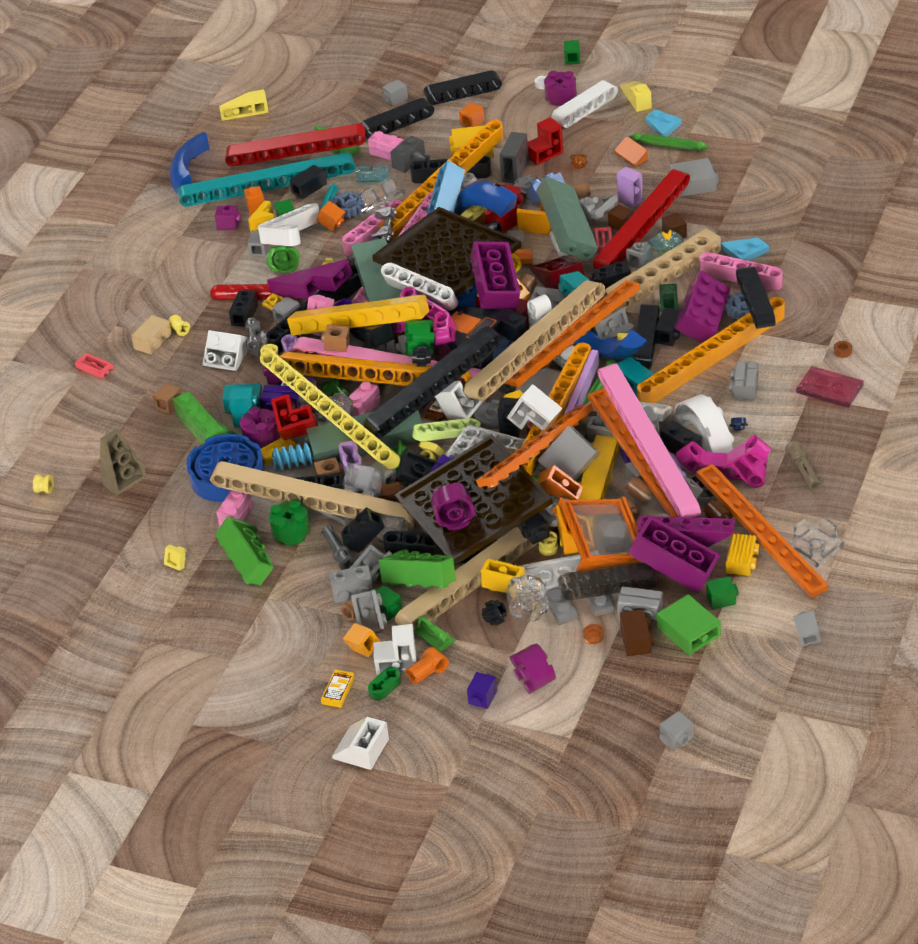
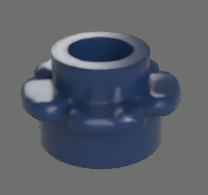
(738, 423)

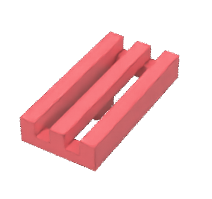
(602, 230)
(92, 366)

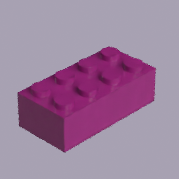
(495, 275)
(702, 307)
(674, 554)

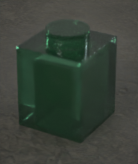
(668, 296)

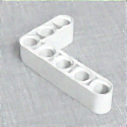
(285, 228)
(538, 309)
(472, 435)

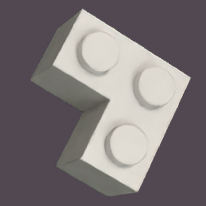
(456, 403)
(534, 407)
(396, 653)

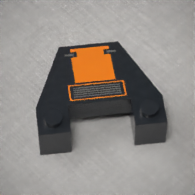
(471, 320)

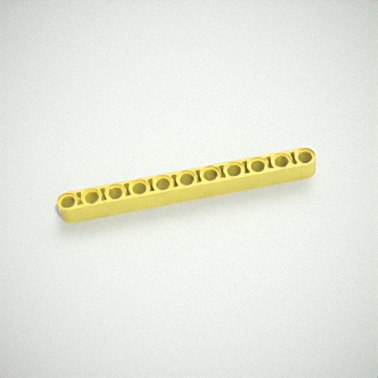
(330, 409)

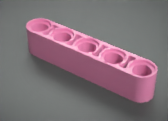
(364, 230)
(725, 268)

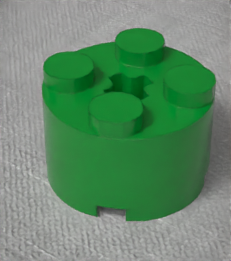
(418, 333)
(289, 522)

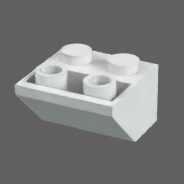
(225, 350)
(363, 743)

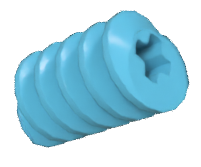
(291, 456)

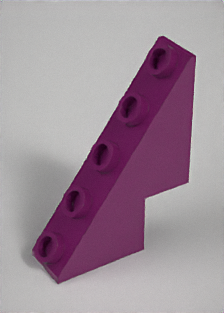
(308, 281)
(703, 530)

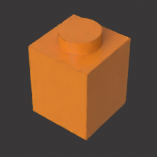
(471, 115)
(253, 198)
(331, 216)

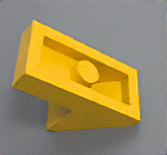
(261, 215)

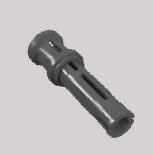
(340, 552)

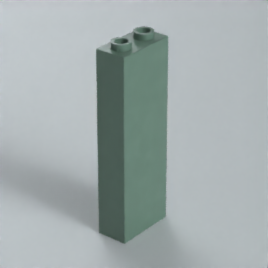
(567, 219)
(370, 273)
(326, 438)

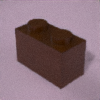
(636, 633)

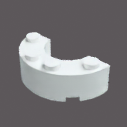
(708, 422)

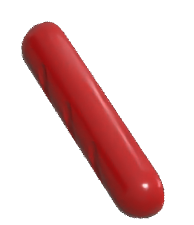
(230, 291)

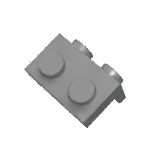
(613, 324)
(371, 558)
(350, 582)
(367, 610)

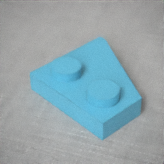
(663, 122)
(745, 249)

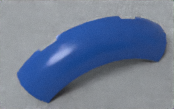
(180, 162)
(486, 195)
(612, 348)

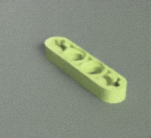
(442, 429)

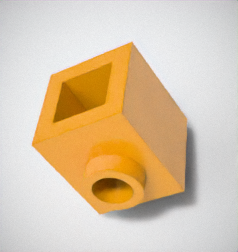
(361, 639)

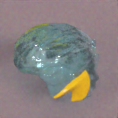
(664, 242)

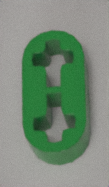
(385, 684)

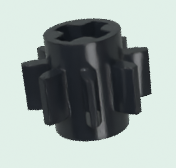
(421, 355)
(494, 612)

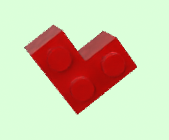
(548, 143)
(292, 421)

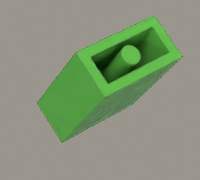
(688, 624)

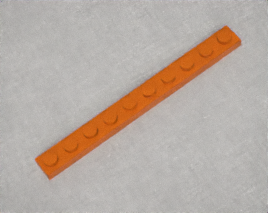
(575, 331)
(607, 411)
(532, 447)
(765, 533)

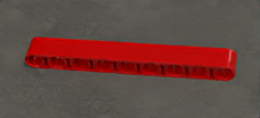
(295, 144)
(643, 218)

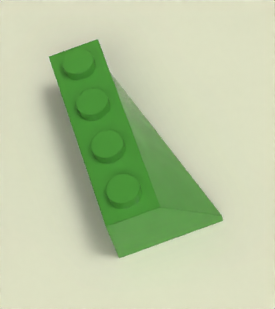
(197, 419)
(245, 550)
(417, 569)

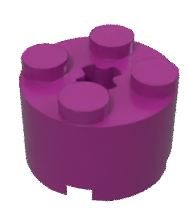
(560, 87)
(259, 426)
(452, 506)
(532, 668)

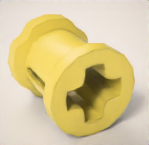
(181, 327)

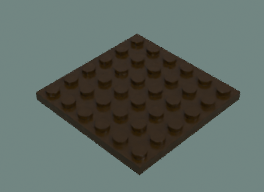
(441, 248)
(496, 508)

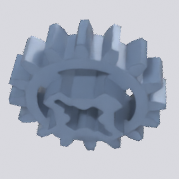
(350, 203)
(736, 306)

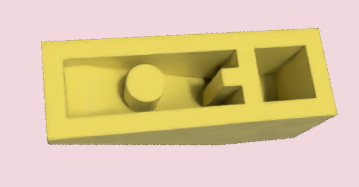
(638, 95)
(245, 105)

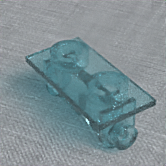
(378, 174)

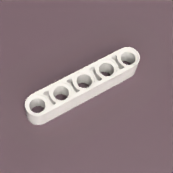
(584, 103)
(435, 292)

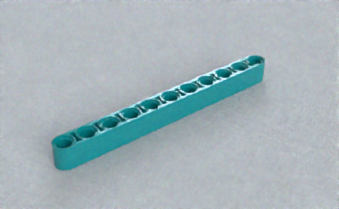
(234, 185)

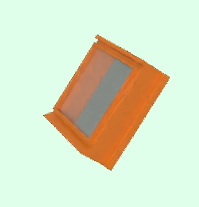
(601, 531)

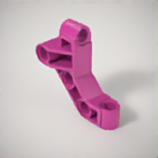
(443, 324)
(743, 463)

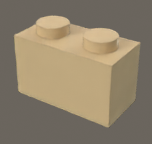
(151, 334)

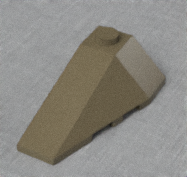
(119, 463)

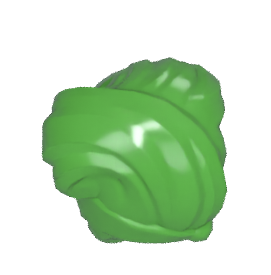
(287, 259)

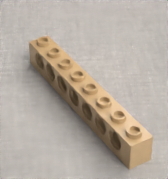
(670, 265)

